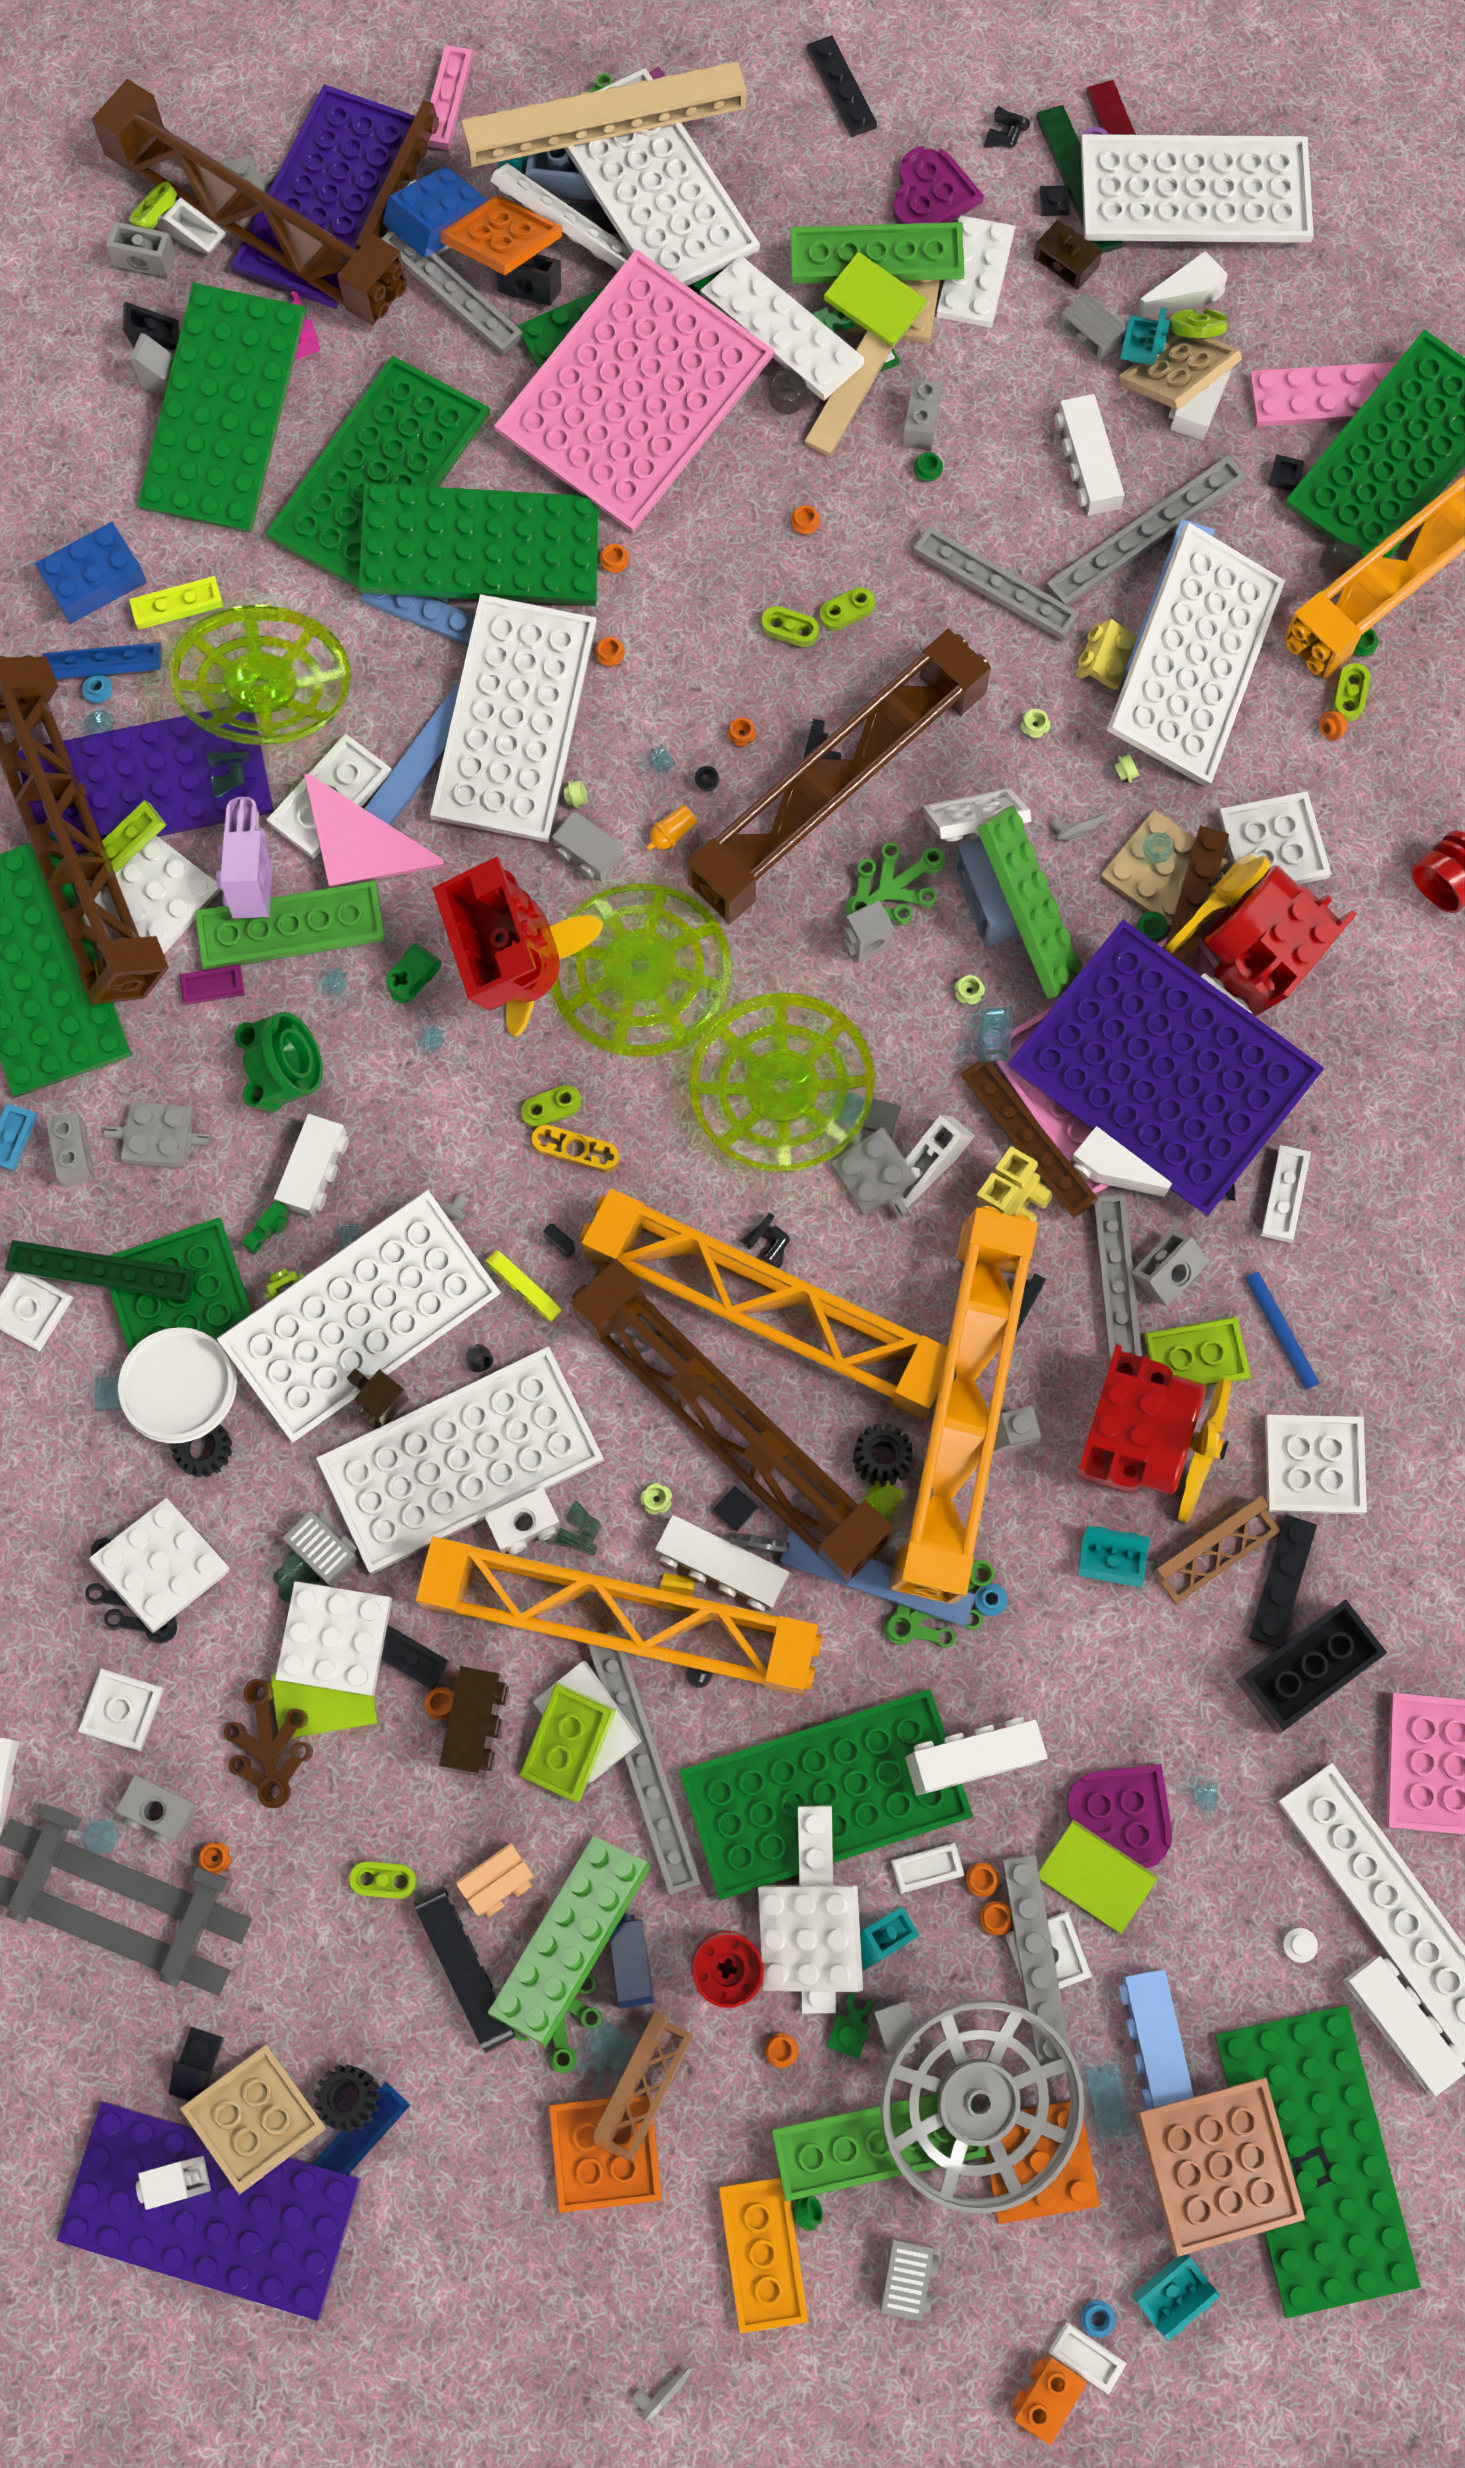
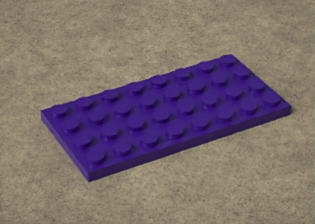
(329, 179)
(157, 764)
(263, 2245)

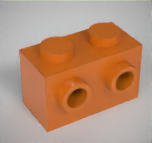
(1048, 2398)

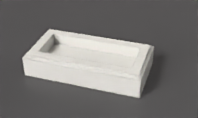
(927, 1868)
(1087, 2357)

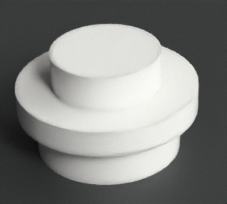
(1300, 1945)

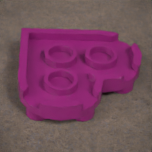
(933, 188)
(1125, 1810)

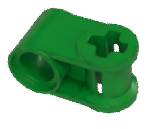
(415, 969)

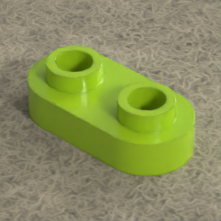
(153, 206)
(848, 608)
(792, 624)
(1352, 694)
(552, 1108)
(384, 1880)

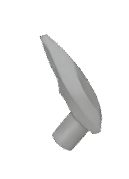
(1077, 829)
(452, 1210)
(663, 2396)

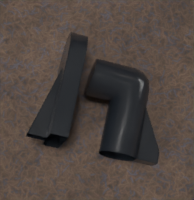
(1016, 124)
(780, 1240)

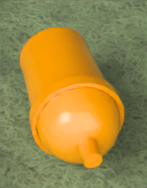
(671, 828)

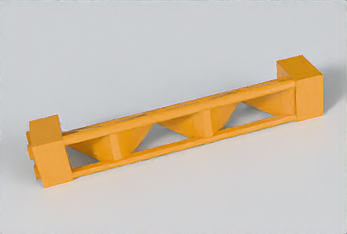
(1375, 585)
(619, 1225)
(963, 1429)
(449, 1573)

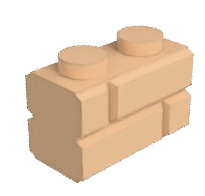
(495, 1881)

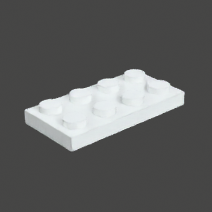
(985, 262)
(347, 770)

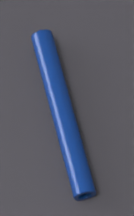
(1282, 1330)

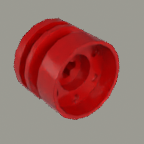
(1442, 873)
(738, 1985)

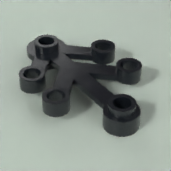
(126, 1622)

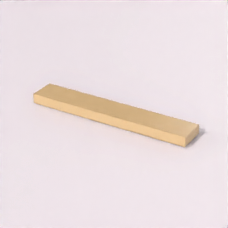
(848, 397)

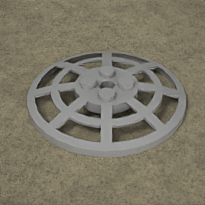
(991, 2122)

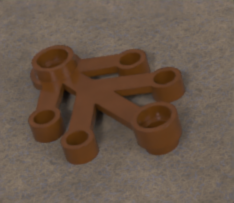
(269, 1747)

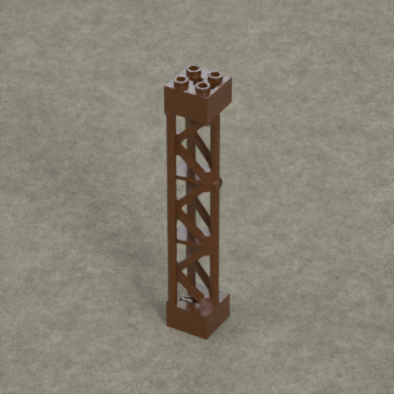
(130, 964)
(617, 1301)

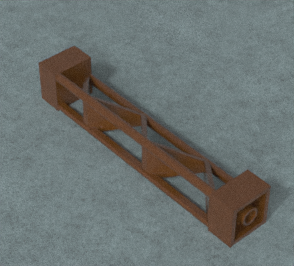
(136, 139)
(731, 863)

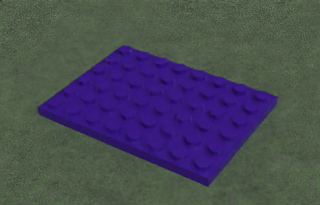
(1165, 1066)

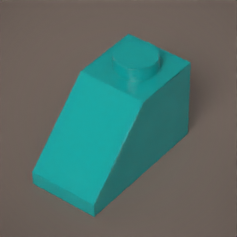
(886, 1937)

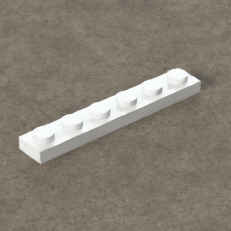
(550, 207)
(816, 1869)

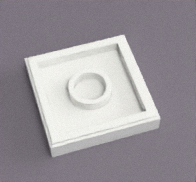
(31, 1309)
(120, 1710)
(1067, 1951)

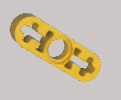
(551, 1148)

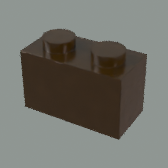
(1067, 254)
(378, 1397)

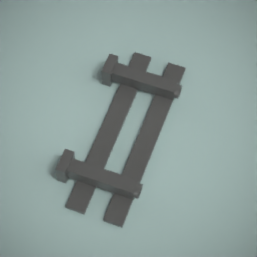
(195, 1910)

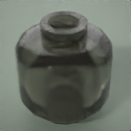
(787, 392)
(1338, 558)

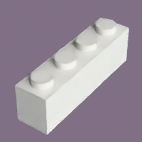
(1090, 455)
(722, 1563)
(976, 1756)
(1405, 2025)

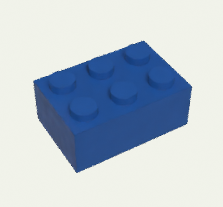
(429, 207)
(91, 572)

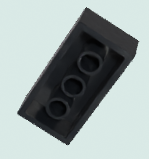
(1311, 1667)

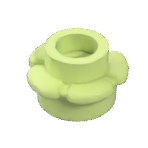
(1039, 717)
(1126, 768)
(575, 794)
(969, 982)
(648, 1495)

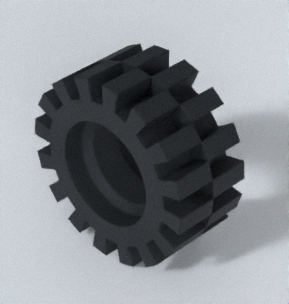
(208, 1465)
(878, 1471)
(328, 2094)

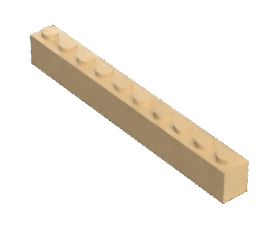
(604, 114)

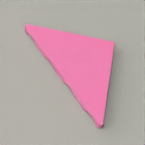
(358, 844)

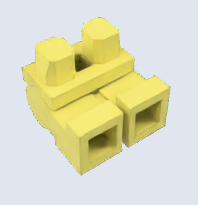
(1015, 1186)

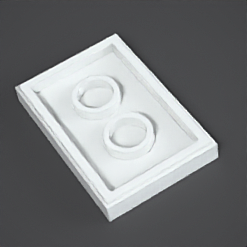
(620, 1737)

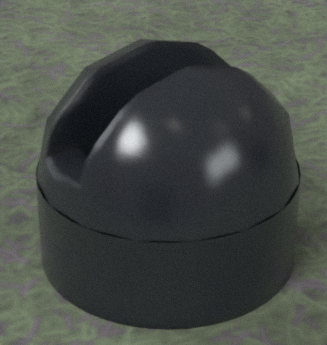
(711, 773)
(475, 1352)
(698, 1678)

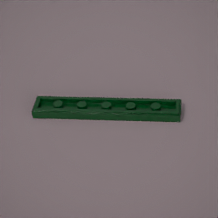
(1067, 156)
(100, 1271)

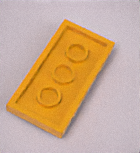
(763, 2255)

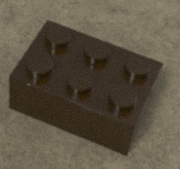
(474, 1722)

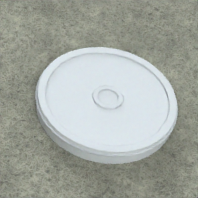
(177, 1385)

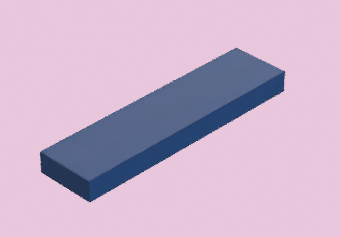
(105, 660)

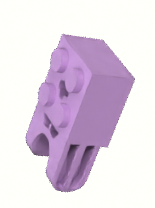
(244, 862)

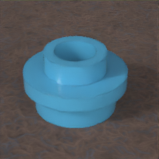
(100, 695)
(984, 1607)
(1109, 2318)

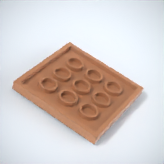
(1220, 2166)

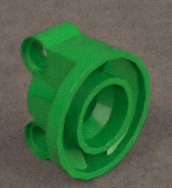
(279, 1061)

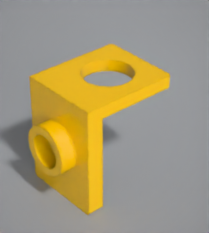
(677, 1584)

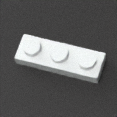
(1285, 1194)

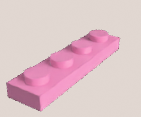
(449, 93)

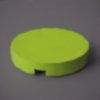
(1198, 325)

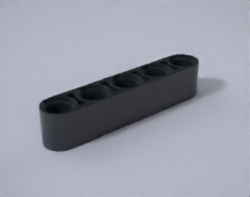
(462, 1967)

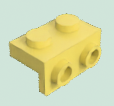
(1107, 653)

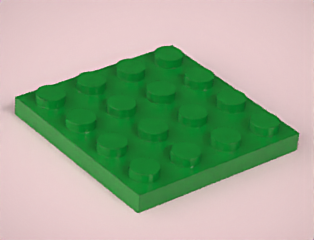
(217, 1292)

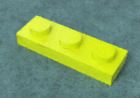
(176, 603)

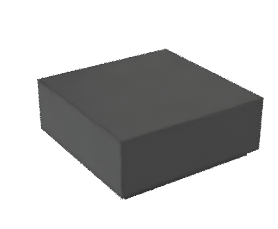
(882, 1115)

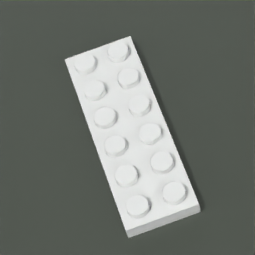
(784, 325)

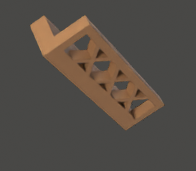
(1209, 1540)
(630, 2082)

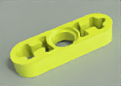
(518, 1280)

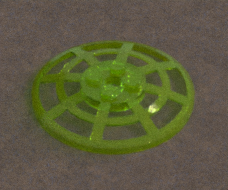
(259, 666)
(652, 982)
(779, 1065)

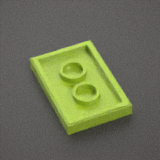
(875, 299)
(1201, 1351)
(326, 1708)
(567, 1742)
(1097, 1876)

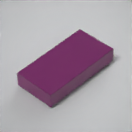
(212, 984)

